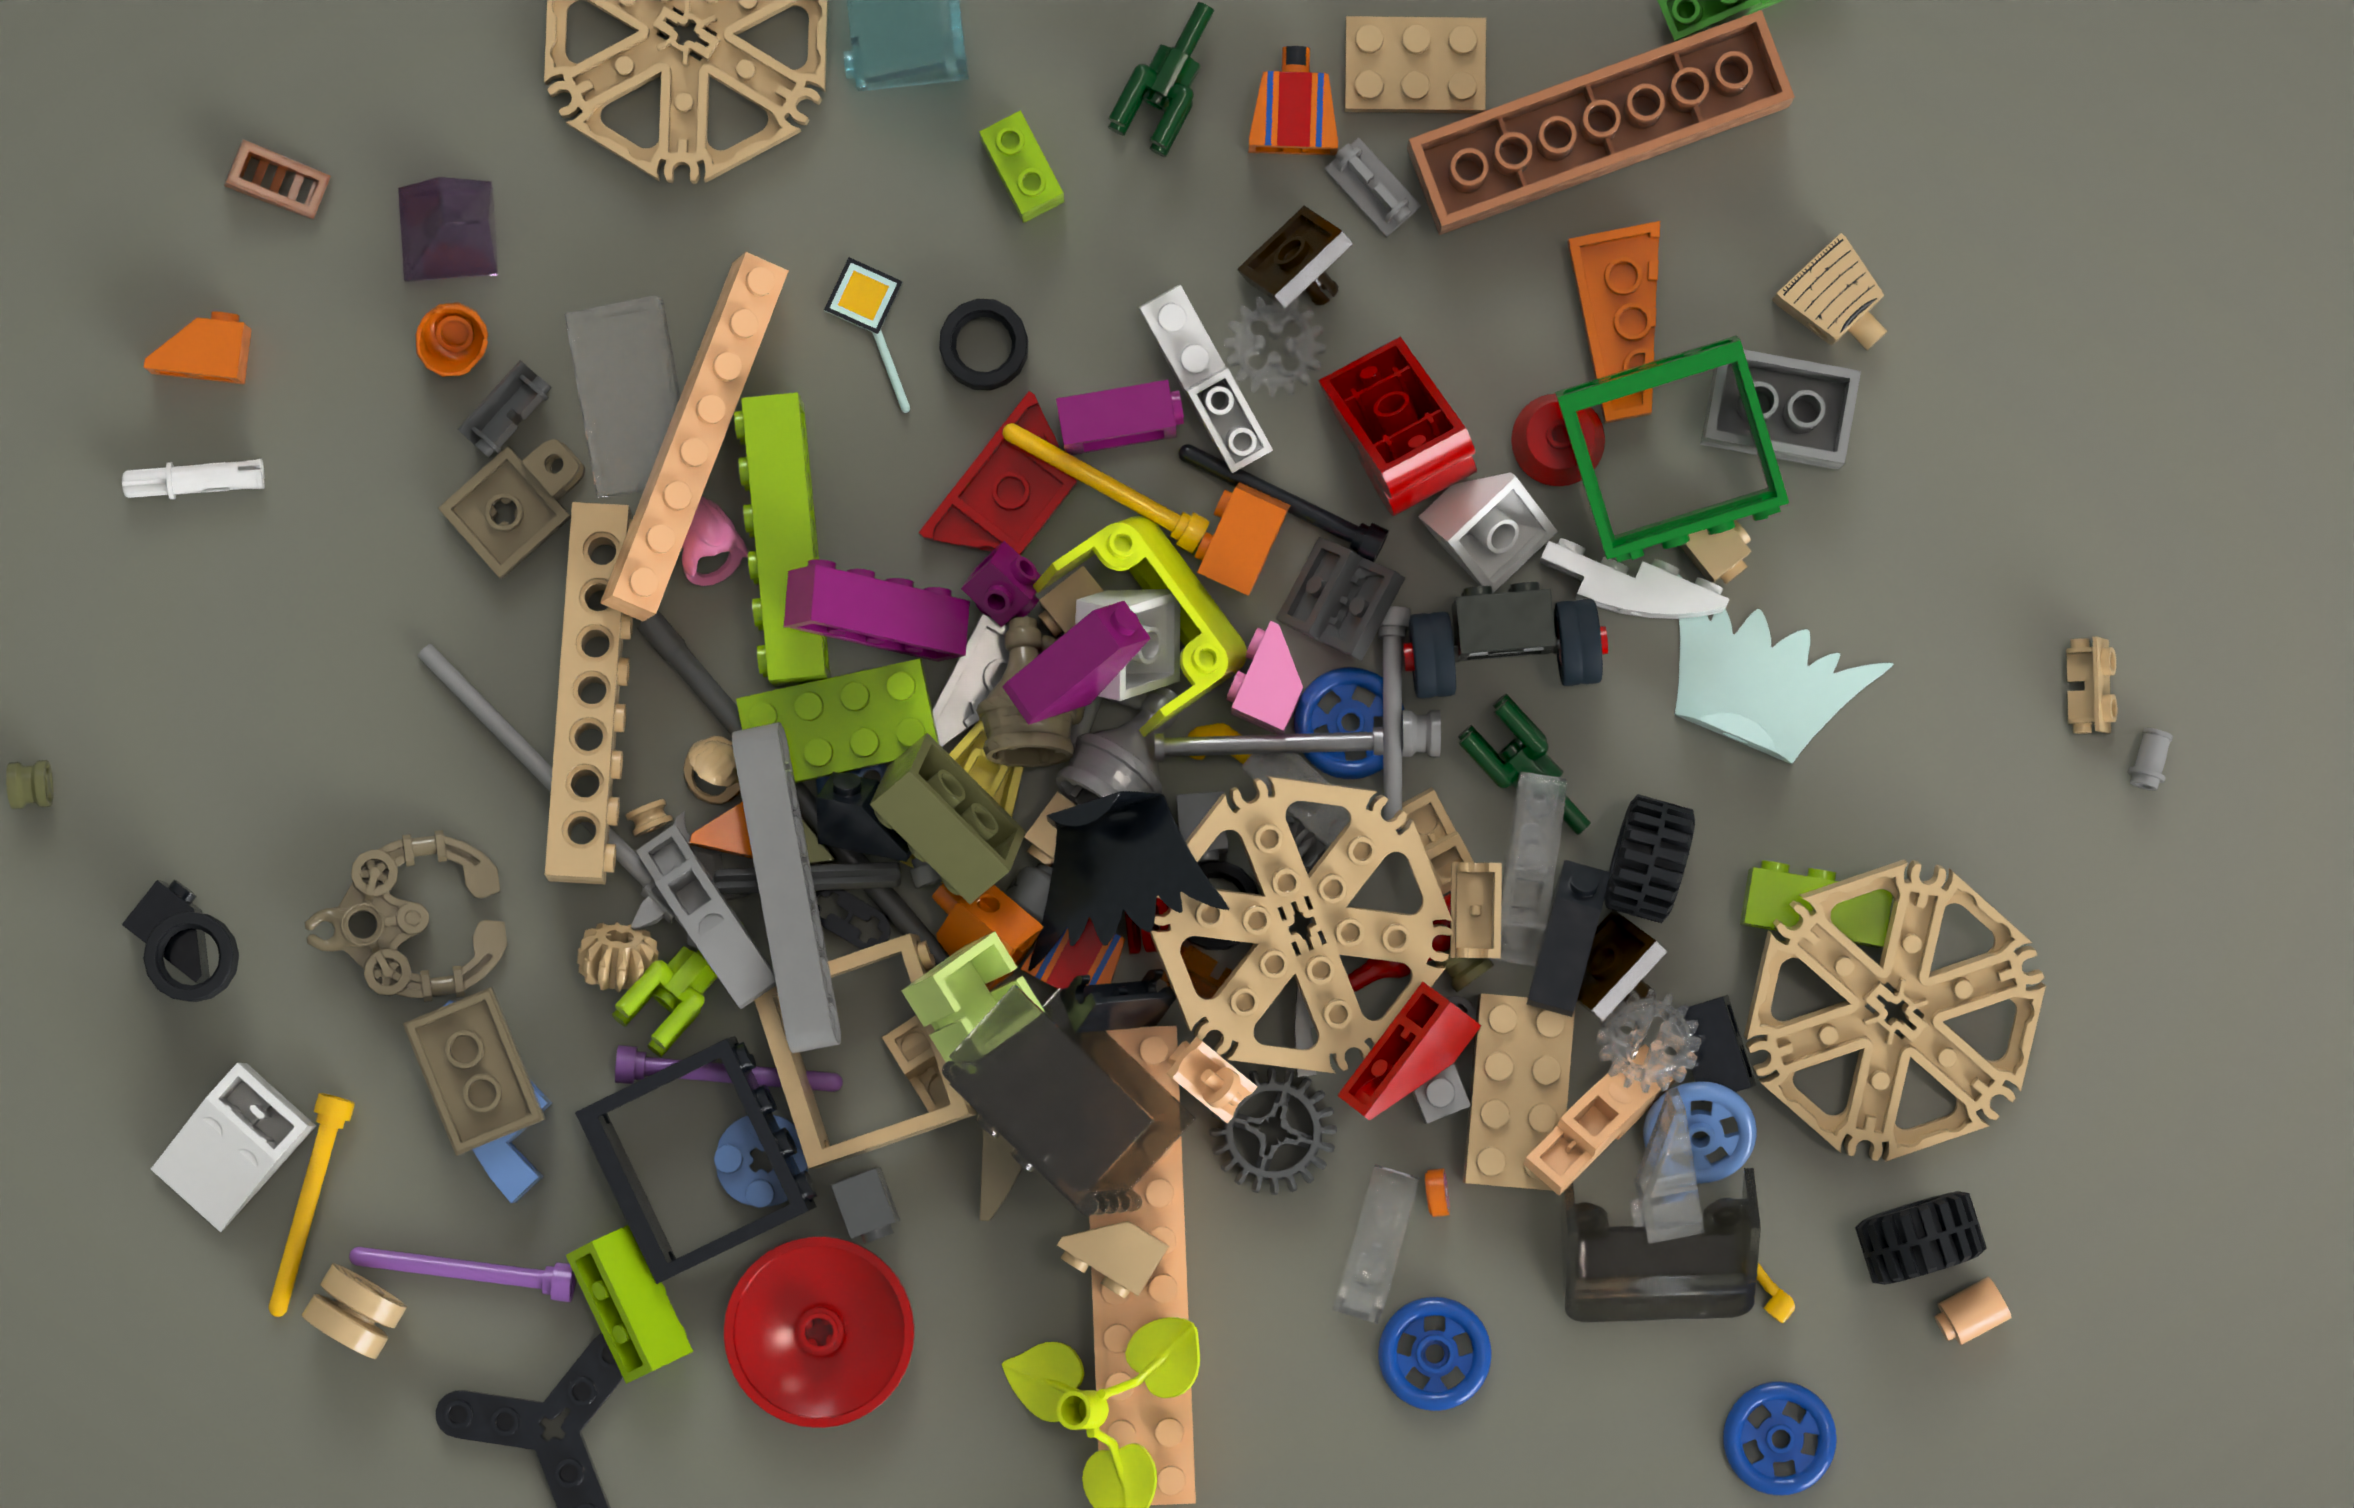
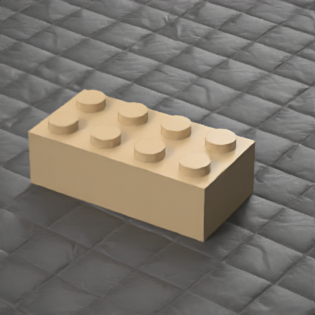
(1515, 1088)

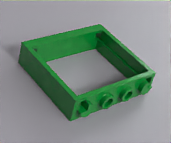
(1714, 518)

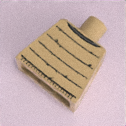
(1834, 296)

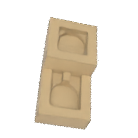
(1437, 835)
(916, 1058)

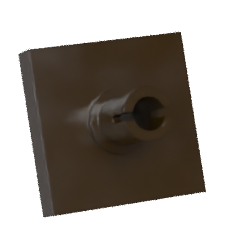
(1297, 259)
(1617, 965)

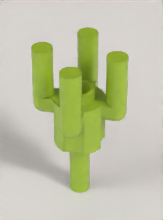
(675, 987)

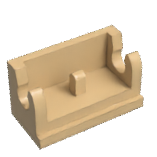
(1476, 910)

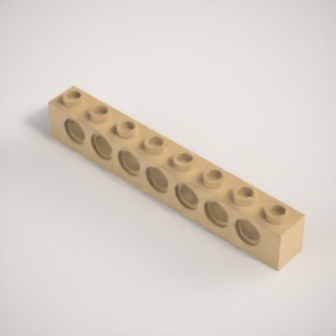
(565, 860)

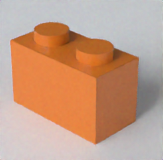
(1242, 538)

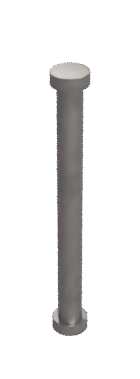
(1268, 744)

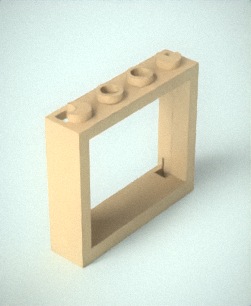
(799, 1092)

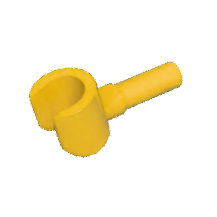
(1780, 1304)

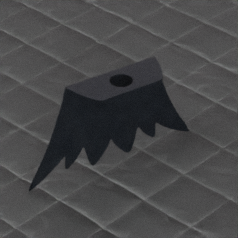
(1116, 859)

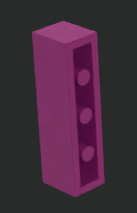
(876, 611)

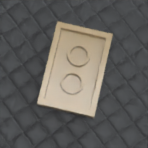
(1415, 64)

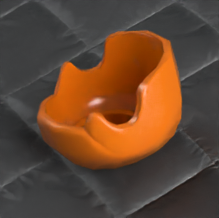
(451, 339)

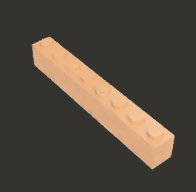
(694, 437)

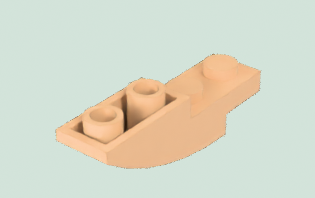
(1591, 1127)

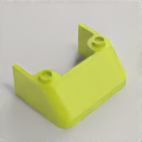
(1211, 643)

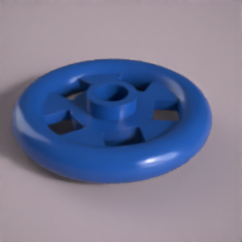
(1310, 717)
(1396, 1366)
(1815, 1421)

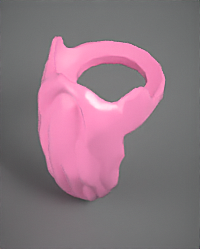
(710, 535)

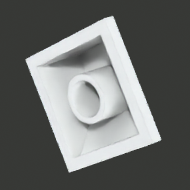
(1488, 527)

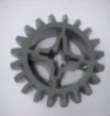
(1311, 1142)

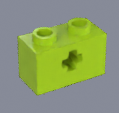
(1022, 166)

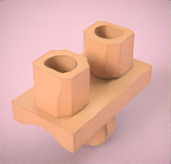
(1209, 1078)

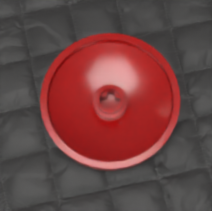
(819, 1332)

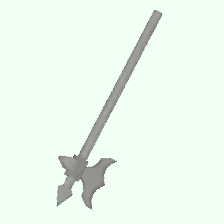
(654, 906)

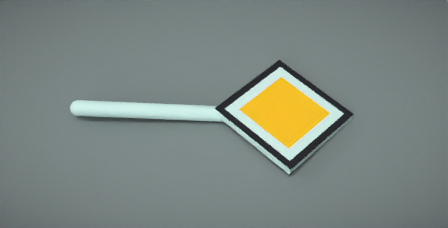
(865, 299)

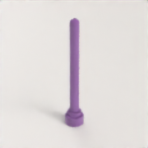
(635, 1065)
(554, 1281)

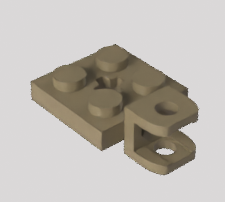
(533, 490)

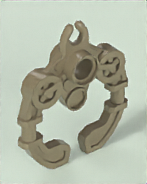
(398, 920)

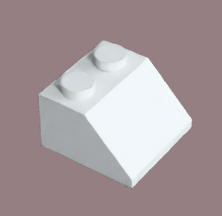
(1159, 658)

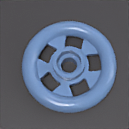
(1725, 1104)

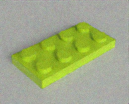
(847, 718)

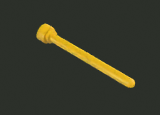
(1184, 528)
(331, 1115)

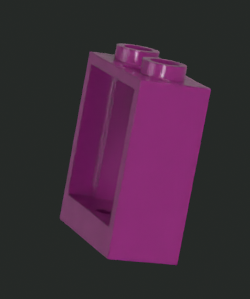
(1119, 417)

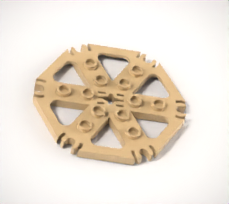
(685, 78)
(1344, 928)
(1882, 1053)

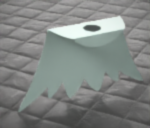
(1757, 690)

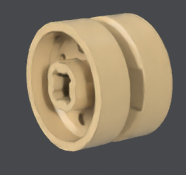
(354, 1312)

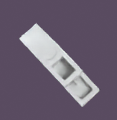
(1205, 379)
(1651, 594)

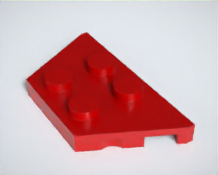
(1003, 492)

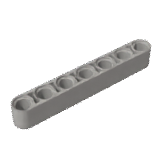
(786, 887)

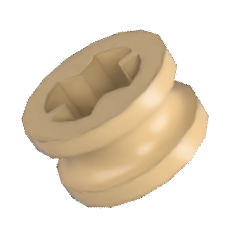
(649, 817)

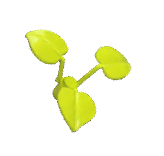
(1047, 1384)

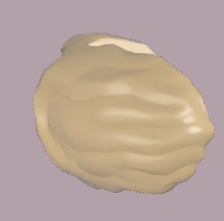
(714, 763)

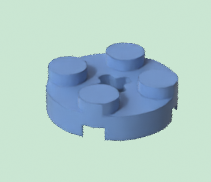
(734, 1162)

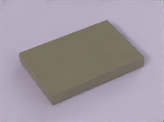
(474, 1071)

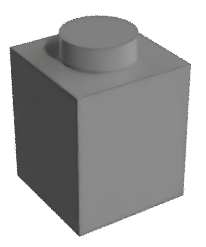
(1441, 1095)

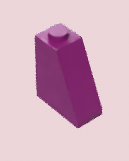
(1078, 664)

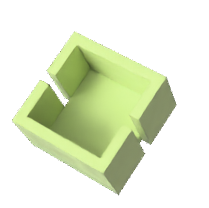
(955, 991)

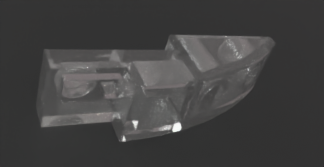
(1530, 865)

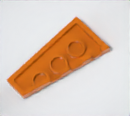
(1618, 305)

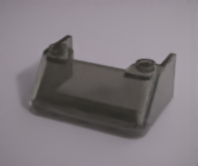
(1621, 1277)

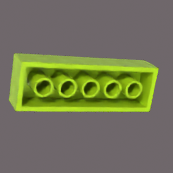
(783, 530)

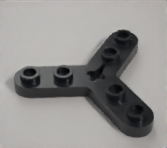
(519, 1424)

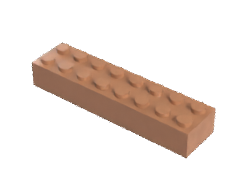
(1600, 122)

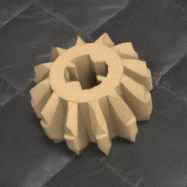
(615, 955)

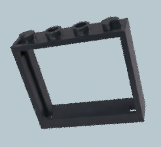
(628, 1189)

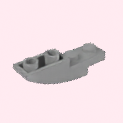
(707, 916)

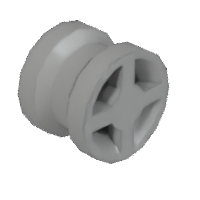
(1421, 733)

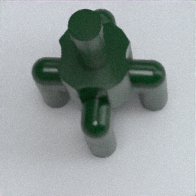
(1164, 85)
(1523, 754)

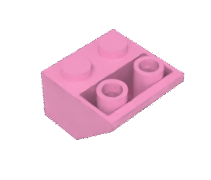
(1271, 685)

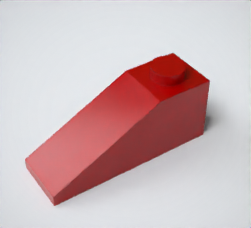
(1411, 1051)

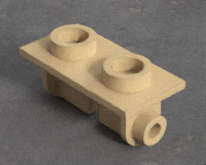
(2094, 668)

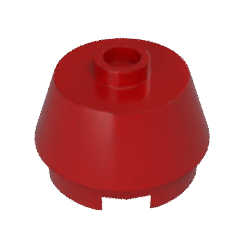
(1543, 442)

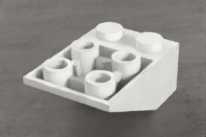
(232, 1145)

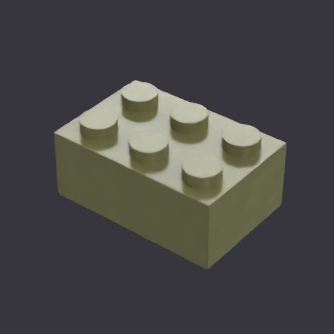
(947, 819)

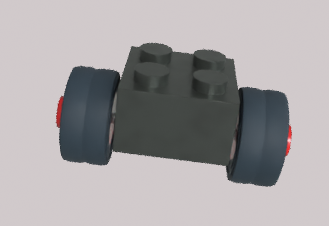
(1505, 627)

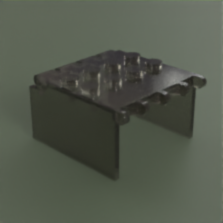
(1066, 1102)

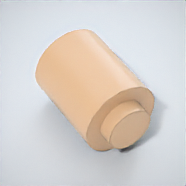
(1972, 1312)

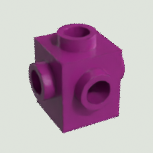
(1003, 585)

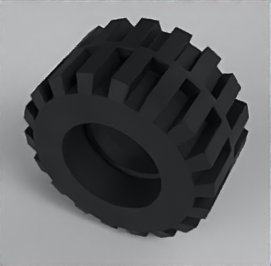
(1649, 858)
(1920, 1238)

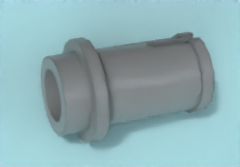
(2150, 759)

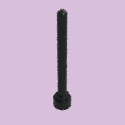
(1363, 538)

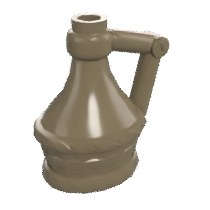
(1008, 734)

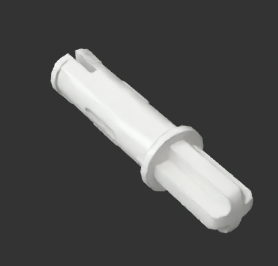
(193, 479)

